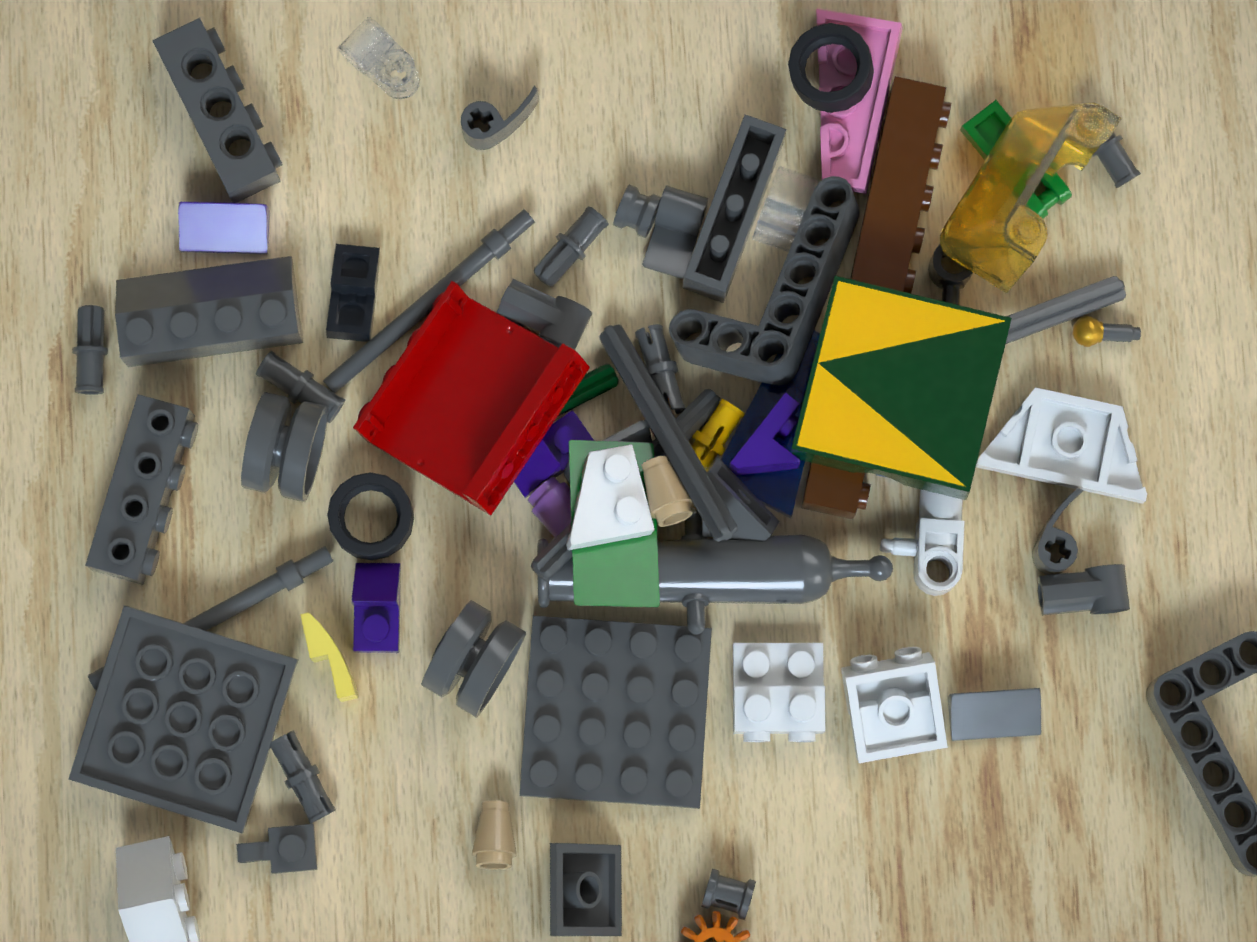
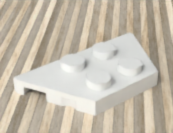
(1068, 445)

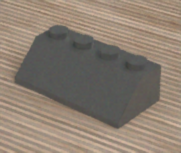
(207, 312)

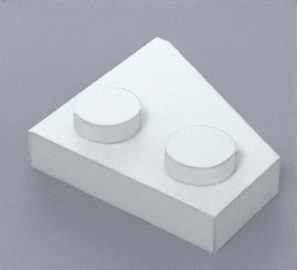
(610, 500)

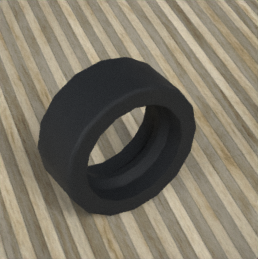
(822, 36)
(364, 483)

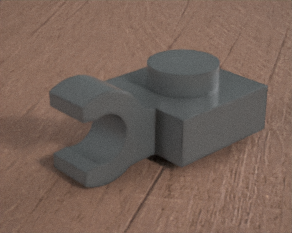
(287, 850)

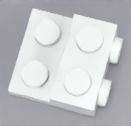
(778, 691)
(894, 705)

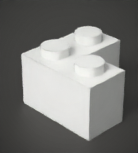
(151, 893)

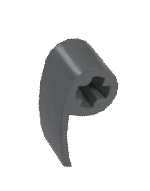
(498, 129)
(675, 232)
(1051, 535)

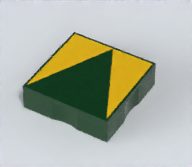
(901, 387)

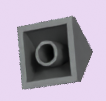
(585, 890)

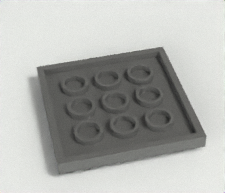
(615, 712)
(183, 719)

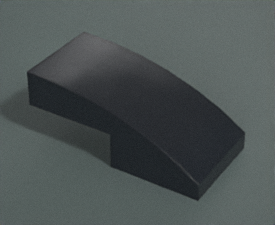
(353, 292)

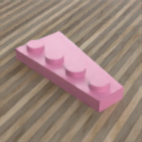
(852, 135)

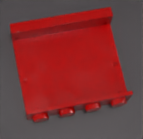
(470, 399)

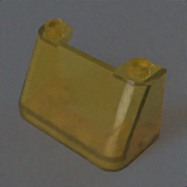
(991, 225)

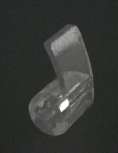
(784, 208)

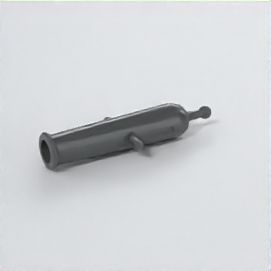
(735, 571)

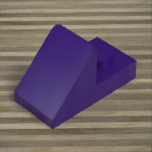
(761, 450)
(551, 454)
(376, 607)

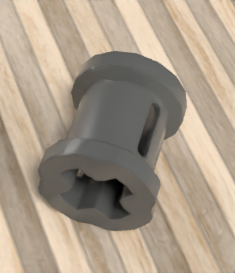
(728, 894)

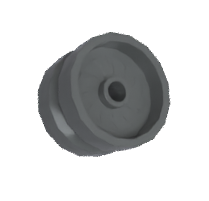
(284, 447)
(469, 656)

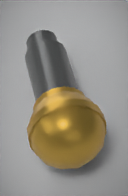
(1090, 331)

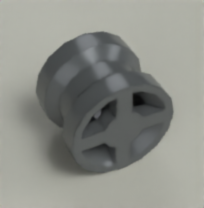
(637, 211)

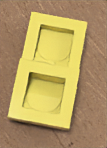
(323, 647)

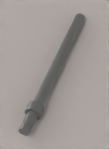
(494, 245)
(288, 576)

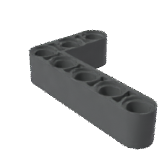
(786, 299)
(1211, 747)

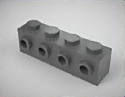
(142, 489)

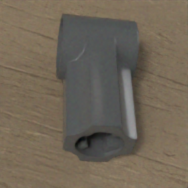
(552, 318)
(1096, 590)

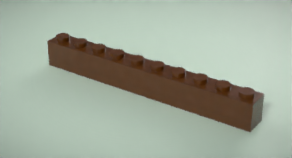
(887, 240)

